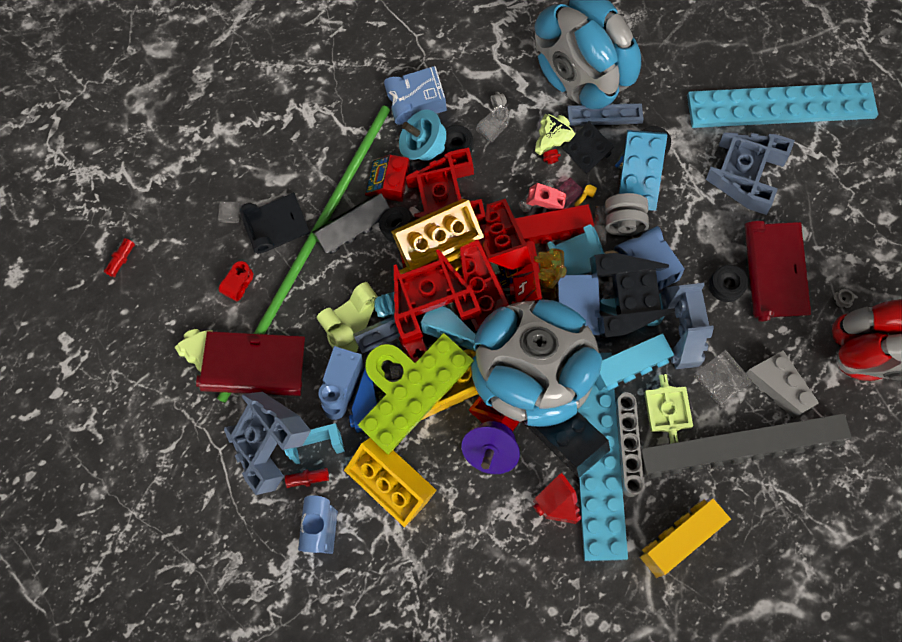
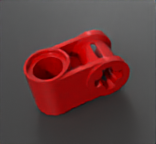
(236, 282)
(414, 348)

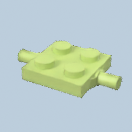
(668, 409)

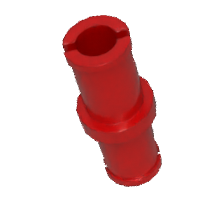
(119, 257)
(306, 477)

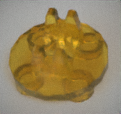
(551, 267)

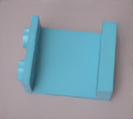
(579, 251)
(317, 435)

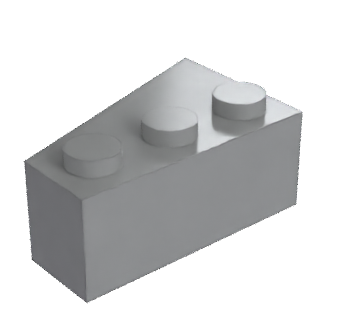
(783, 384)

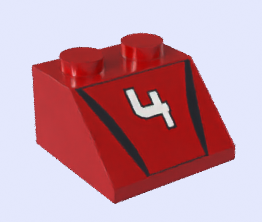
(526, 285)

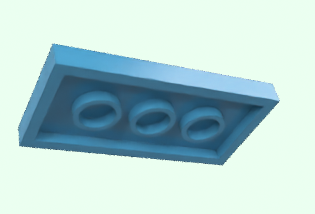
(643, 164)

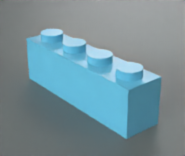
(633, 361)

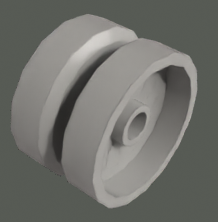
(626, 214)

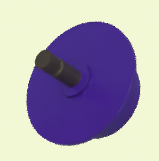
(491, 448)

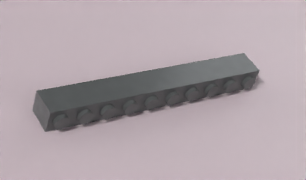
(745, 445)

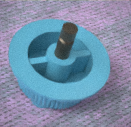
(422, 136)

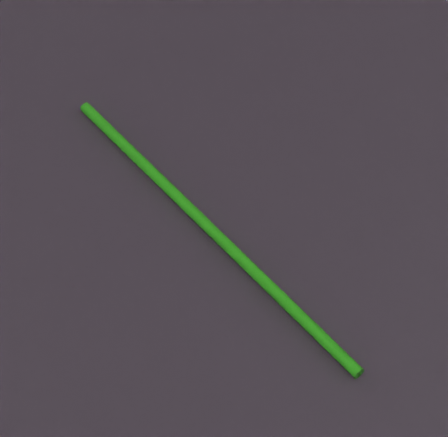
(323, 219)

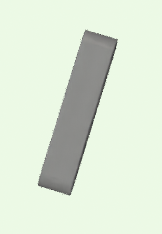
(632, 435)

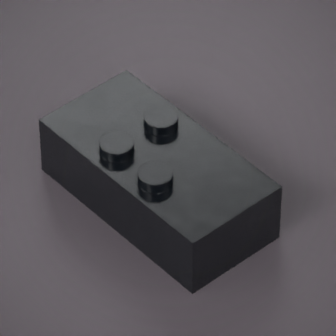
(574, 443)

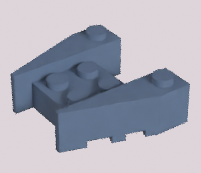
(745, 165)
(693, 325)
(257, 434)

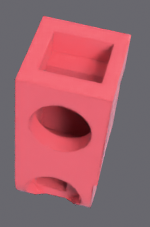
(546, 197)

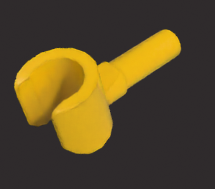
(589, 191)

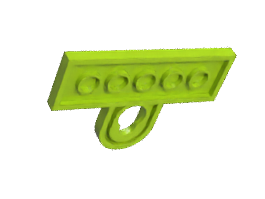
(415, 392)

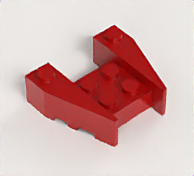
(440, 186)
(428, 290)

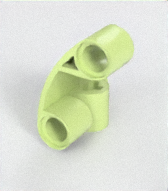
(348, 318)

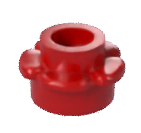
(551, 156)

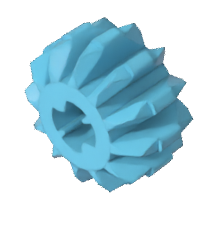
(385, 305)

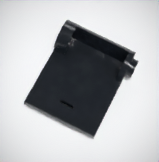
(273, 224)

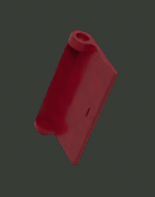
(777, 270)
(252, 363)

